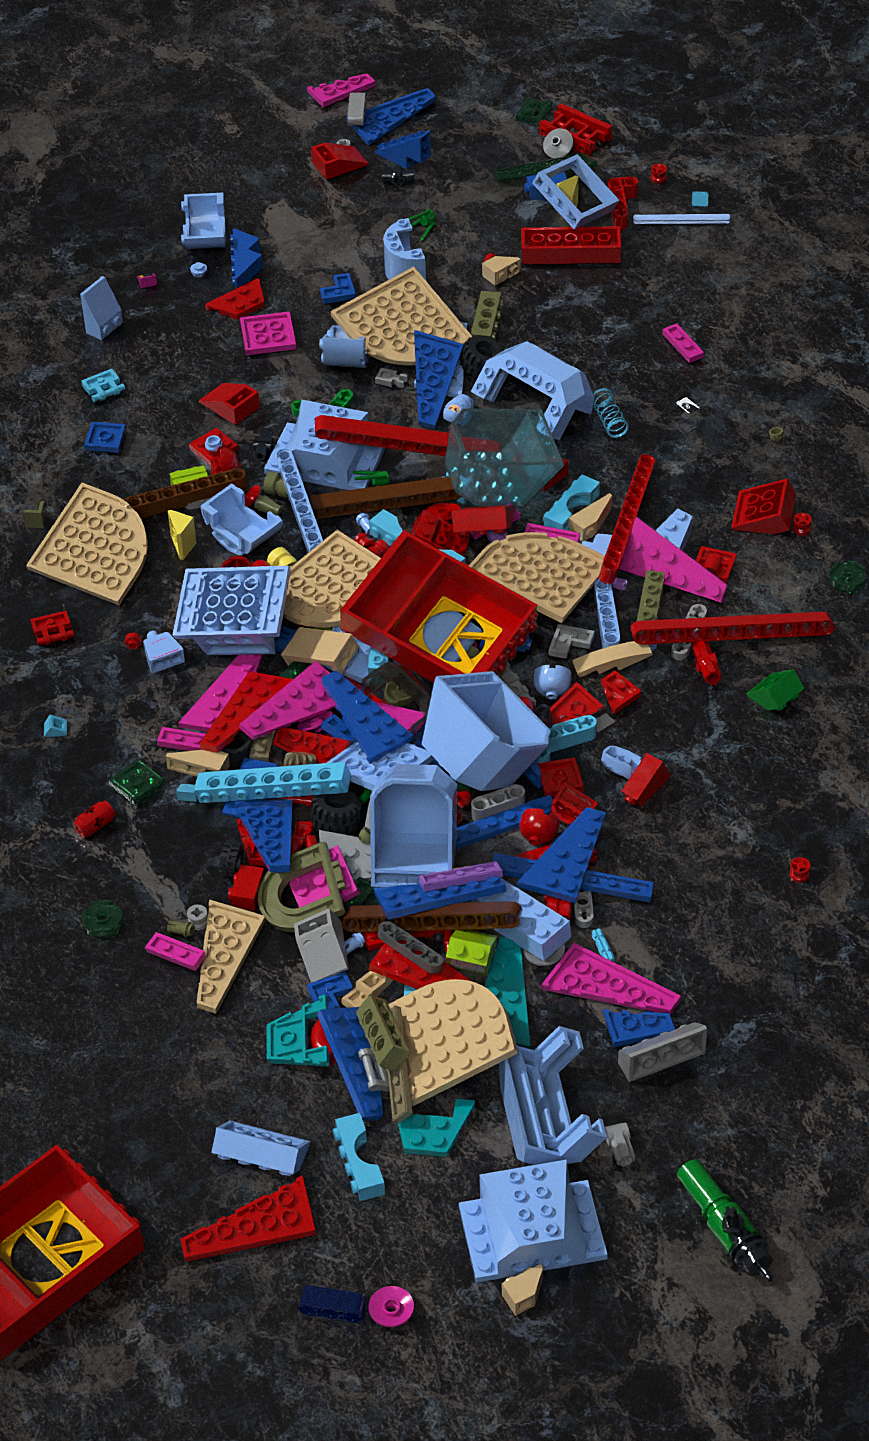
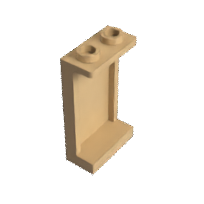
(323, 646)

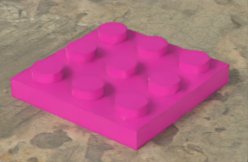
(268, 333)
(314, 886)

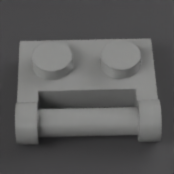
(374, 1084)

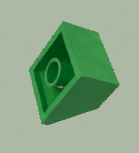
(776, 690)

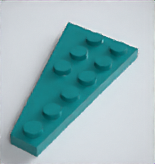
(507, 984)

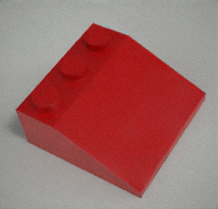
(765, 508)
(483, 519)

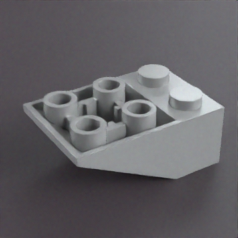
(322, 945)

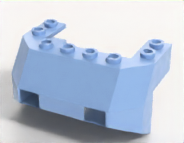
(544, 372)
(538, 1105)

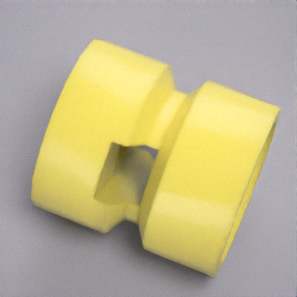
(281, 557)

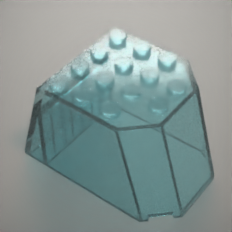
(500, 455)

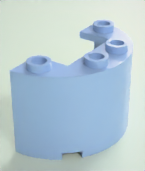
(204, 221)
(398, 253)
(343, 351)
(235, 524)

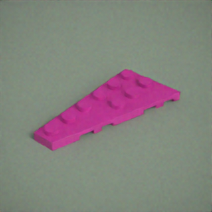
(653, 552)
(213, 701)
(295, 702)
(597, 978)

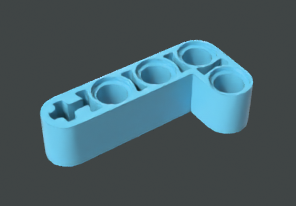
(569, 734)

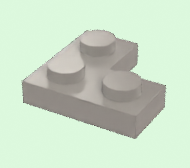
(569, 636)

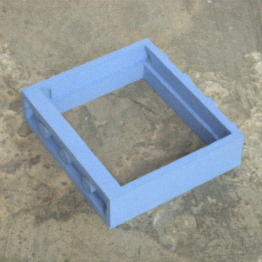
(563, 204)

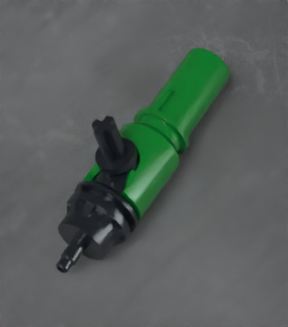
(727, 1221)

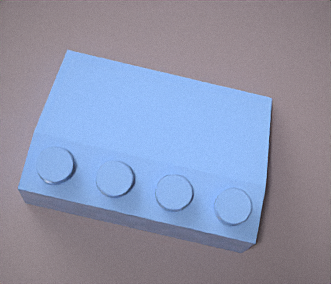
(439, 629)

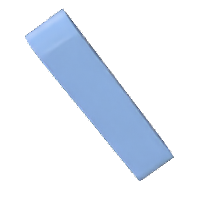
(606, 614)

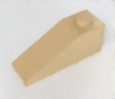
(590, 519)
(197, 761)

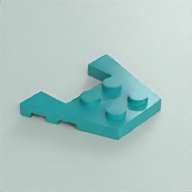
(289, 1038)
(434, 1134)

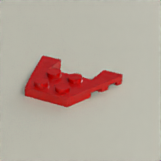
(302, 829)

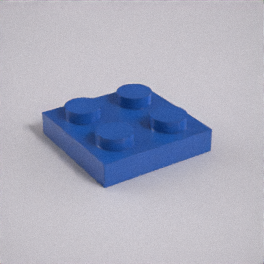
(105, 437)

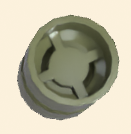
(274, 484)

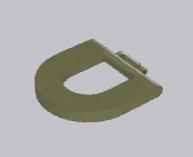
(301, 863)

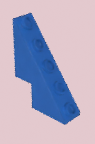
(407, 150)
(245, 257)

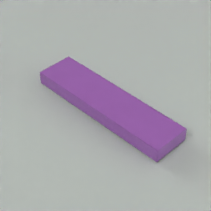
(459, 876)

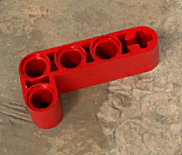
(623, 189)

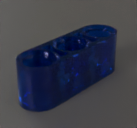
(332, 1304)

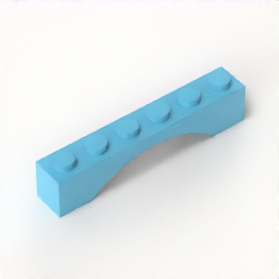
(386, 527)

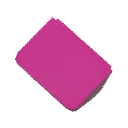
(147, 280)

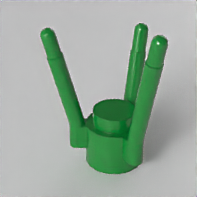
(426, 218)
(378, 478)

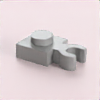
(389, 377)

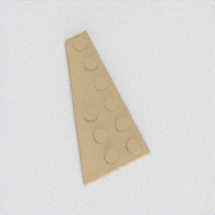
(226, 943)

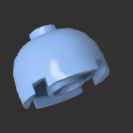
(552, 681)

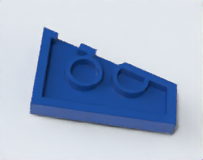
(632, 1028)

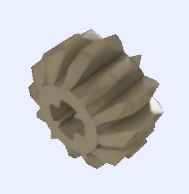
(299, 758)

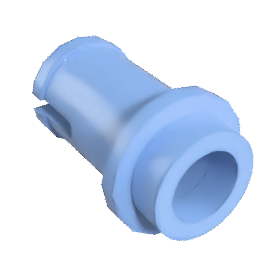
(363, 521)
(354, 942)

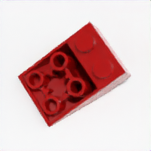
(336, 159)
(232, 401)
(439, 533)

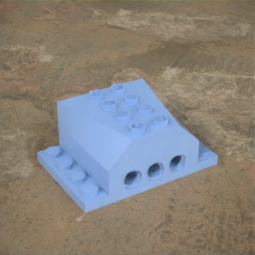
(326, 460)
(232, 608)
(531, 1220)

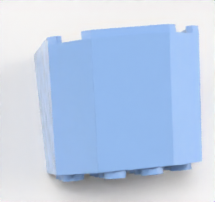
(482, 730)
(412, 824)

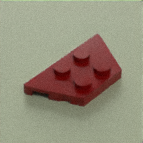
(239, 301)

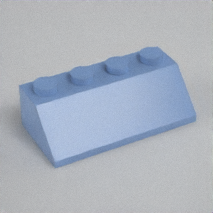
(260, 1147)

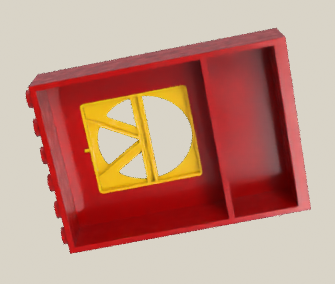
(421, 581)
(58, 1192)

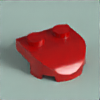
(570, 804)

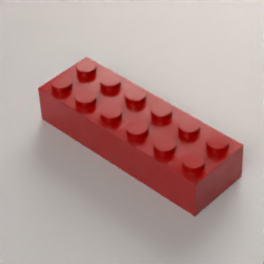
(570, 246)

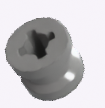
(200, 921)

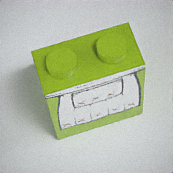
(471, 951)

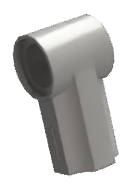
(619, 1140)

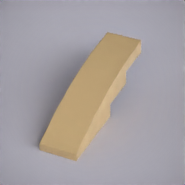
(610, 657)
(369, 984)

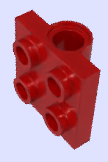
(717, 562)

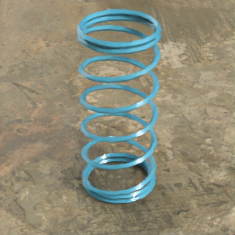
(603, 404)

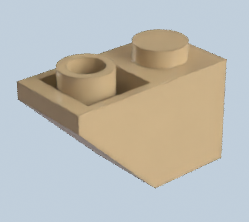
(500, 268)
(522, 1290)

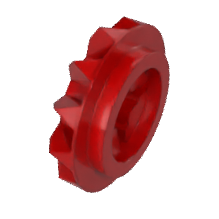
(252, 495)

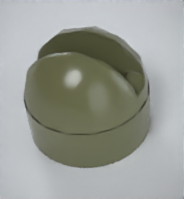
(776, 434)
(365, 836)

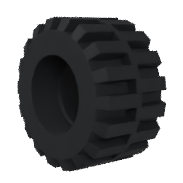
(477, 352)
(336, 812)

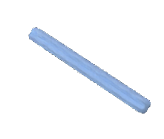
(682, 219)

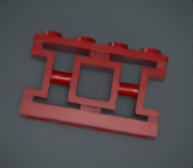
(583, 123)

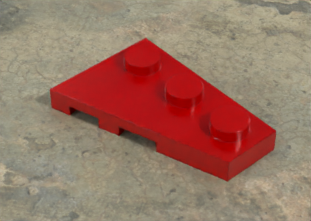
(574, 704)

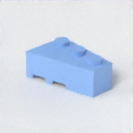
(677, 528)

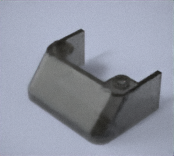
(409, 683)

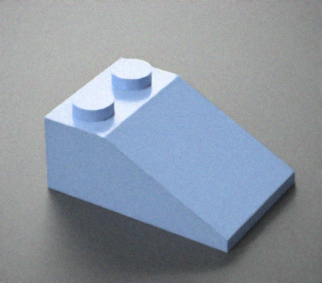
(100, 309)

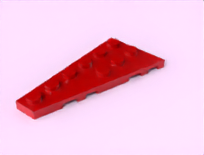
(247, 698)
(399, 968)
(262, 1222)

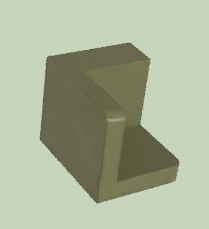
(36, 518)

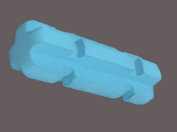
(602, 944)

